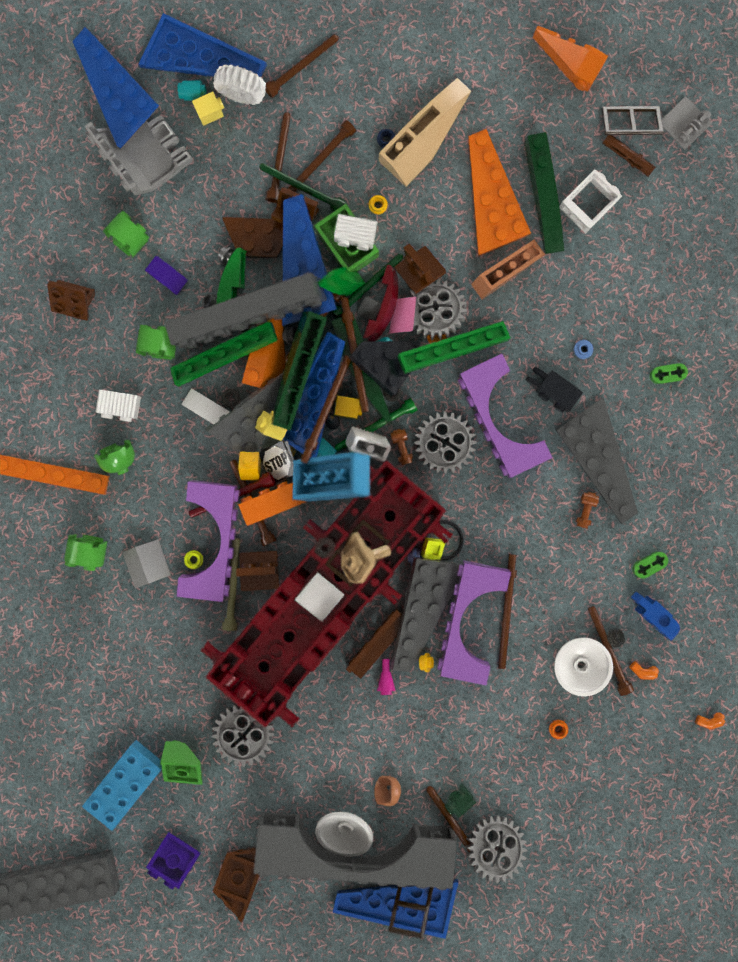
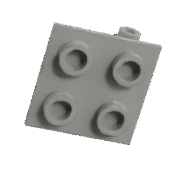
(686, 122)

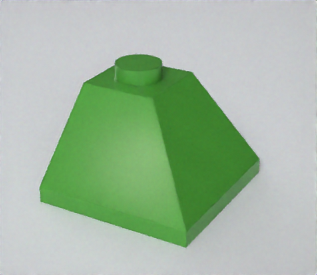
(180, 764)

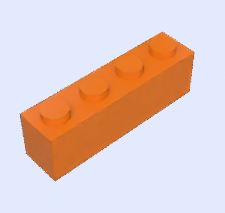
(268, 503)

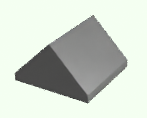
(146, 563)

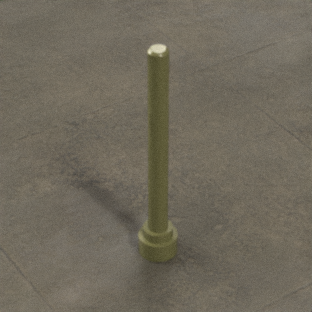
(230, 622)

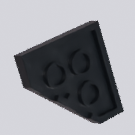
(381, 362)

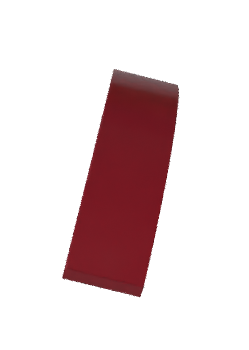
(376, 328)

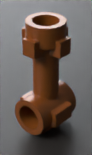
(399, 436)
(588, 499)

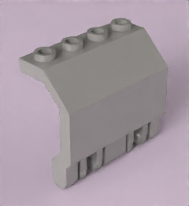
(145, 157)

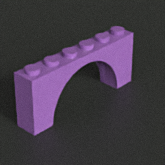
(512, 455)
(220, 502)
(473, 581)

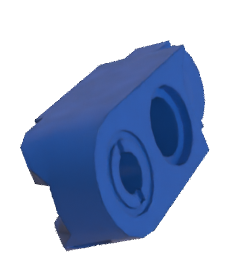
(656, 616)

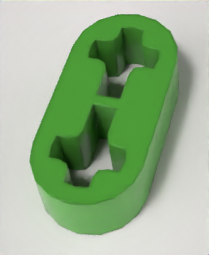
(668, 369)
(648, 561)

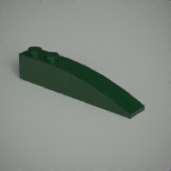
(545, 191)
(298, 368)
(372, 389)

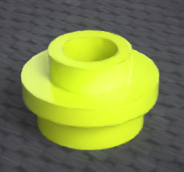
(187, 559)

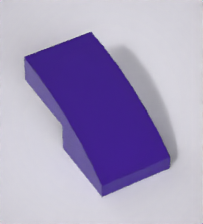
(166, 275)

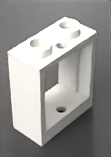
(576, 214)

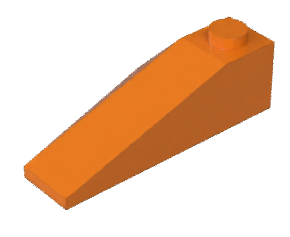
(577, 62)
(267, 361)

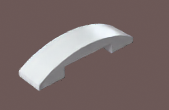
(204, 407)

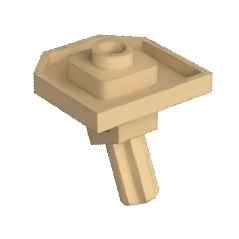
(359, 559)

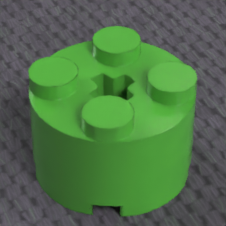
(126, 235)
(154, 343)
(85, 551)

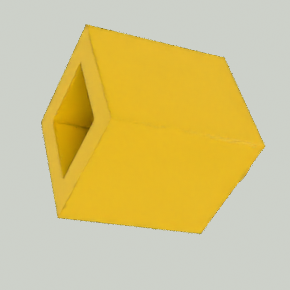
(347, 407)
(249, 465)

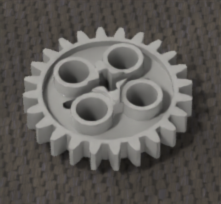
(438, 324)
(453, 427)
(255, 745)
(511, 853)

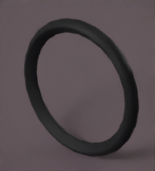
(461, 539)

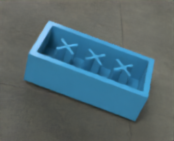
(331, 477)
(123, 785)

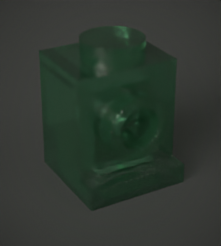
(460, 801)

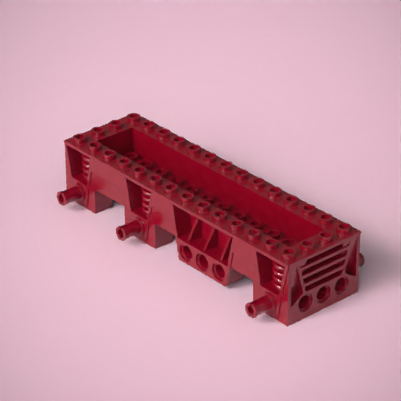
(266, 693)

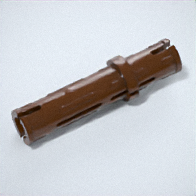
(636, 160)

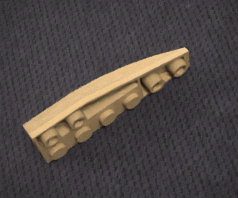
(423, 135)

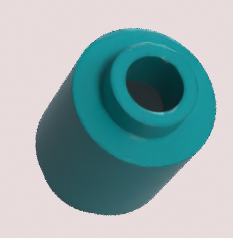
(191, 90)

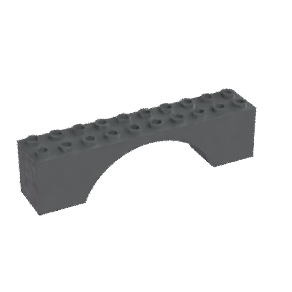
(419, 859)

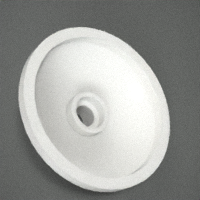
(592, 676)
(344, 834)

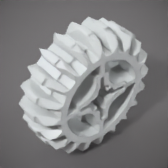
(239, 84)

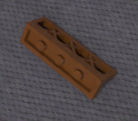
(375, 645)

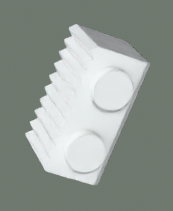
(355, 232)
(118, 404)
(368, 443)

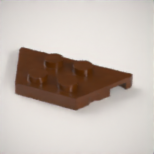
(256, 235)
(237, 881)

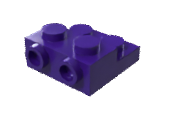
(172, 861)

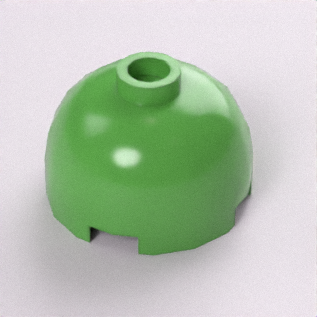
(116, 458)

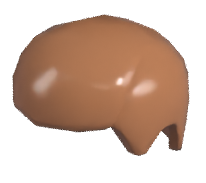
(383, 795)

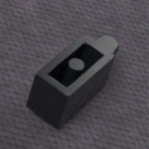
(555, 390)

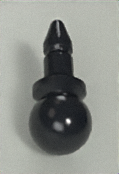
(332, 422)

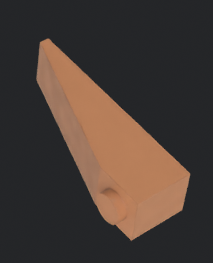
(507, 269)

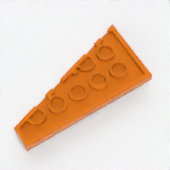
(495, 205)

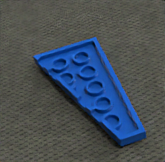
(191, 51)
(117, 92)
(302, 252)
(317, 387)
(377, 904)

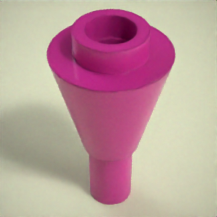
(386, 682)

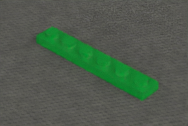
(453, 347)
(224, 353)

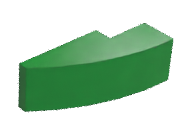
(232, 277)
(341, 281)

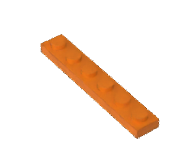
(53, 474)

